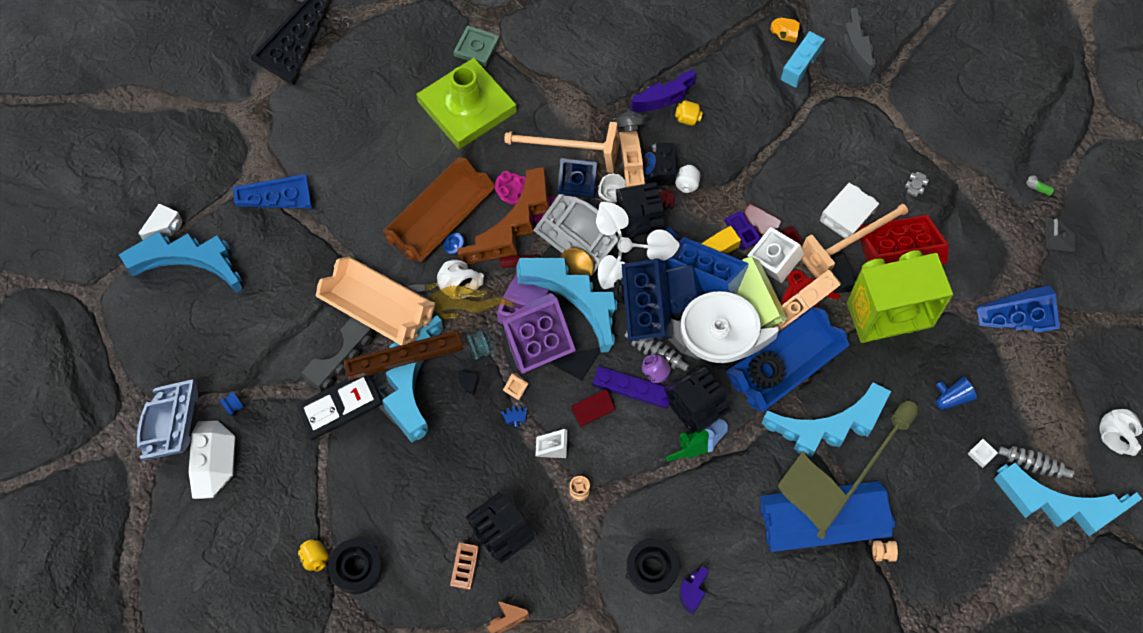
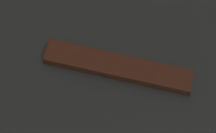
(403, 355)

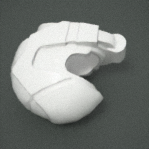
(456, 271)
(1121, 423)

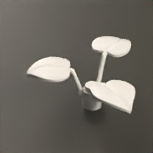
(612, 219)

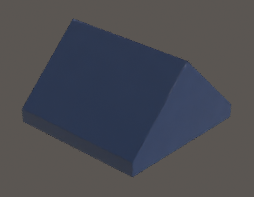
(577, 177)

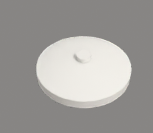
(720, 327)

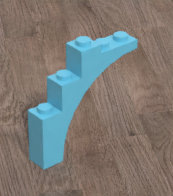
(553, 275)
(833, 429)

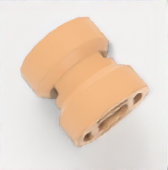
(577, 485)
(884, 551)

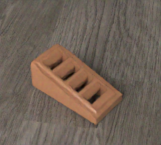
(459, 556)

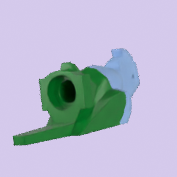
(700, 443)

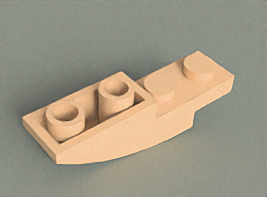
(631, 158)
(809, 297)

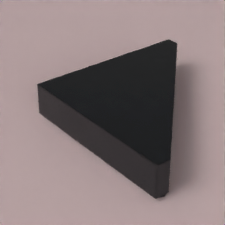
(578, 363)

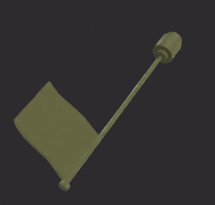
(817, 493)

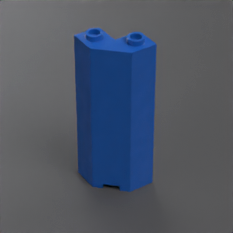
(803, 346)
(861, 518)

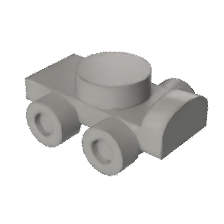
(916, 185)

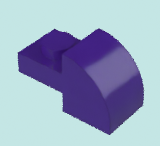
(743, 229)
(690, 594)

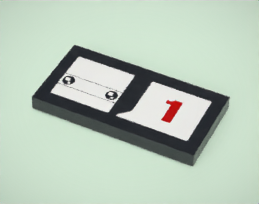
(338, 405)

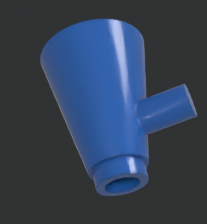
(957, 394)

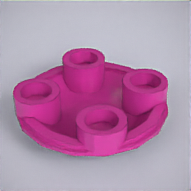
(509, 186)

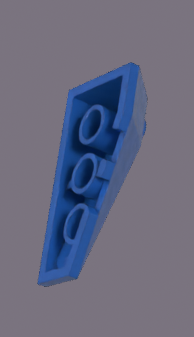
(1028, 310)

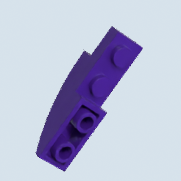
(661, 96)

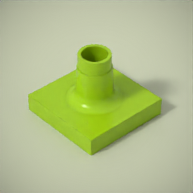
(466, 103)

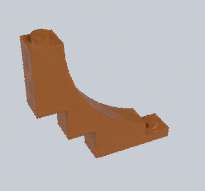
(501, 239)

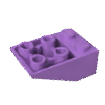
(519, 295)

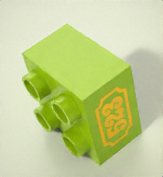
(898, 296)

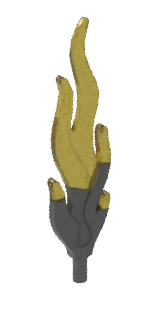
(451, 298)

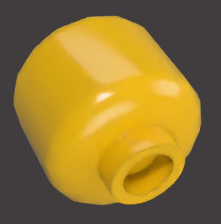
(688, 113)
(313, 555)

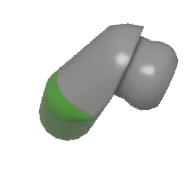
(1033, 183)

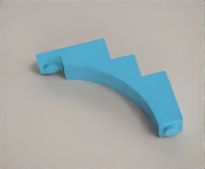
(401, 403)
(1088, 512)

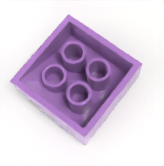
(537, 333)

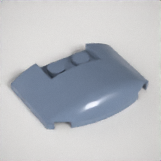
(167, 420)

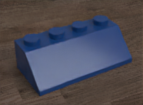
(713, 268)

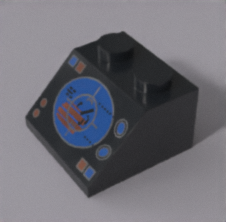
(659, 164)

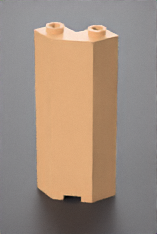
(375, 300)

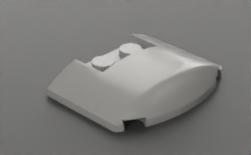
(573, 224)

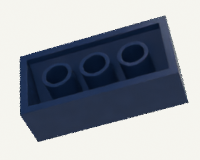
(647, 300)

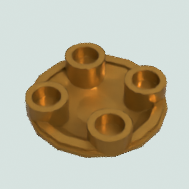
(578, 261)

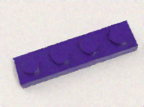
(630, 387)

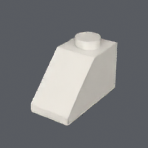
(163, 221)

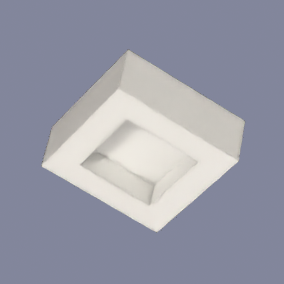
(982, 453)

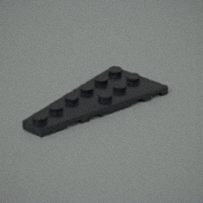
(289, 43)

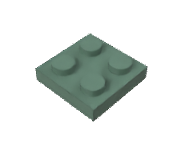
(477, 45)

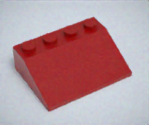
(904, 236)

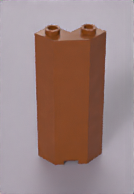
(438, 210)

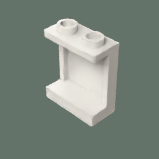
(849, 211)

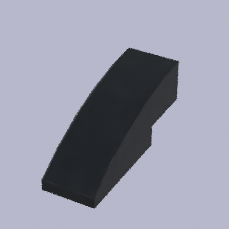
(841, 271)

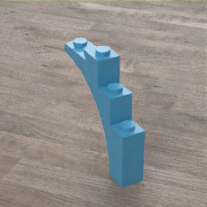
(159, 251)

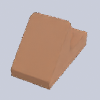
(513, 616)

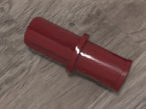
(511, 261)

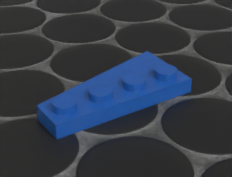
(277, 193)

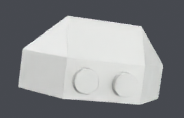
(210, 458)

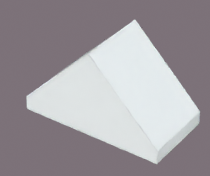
(552, 445)

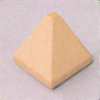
(516, 386)

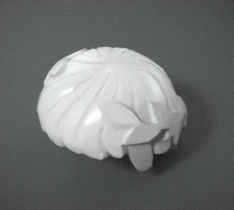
(608, 187)

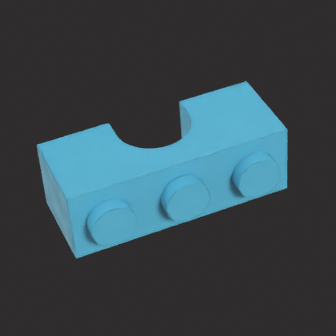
(798, 63)

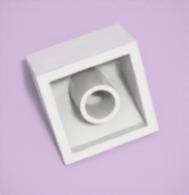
(777, 254)

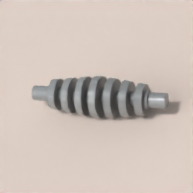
(651, 346)
(1036, 462)

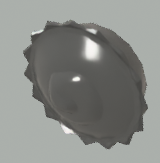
(630, 120)

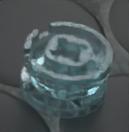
(480, 345)

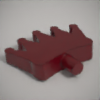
(666, 198)

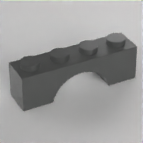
(323, 372)

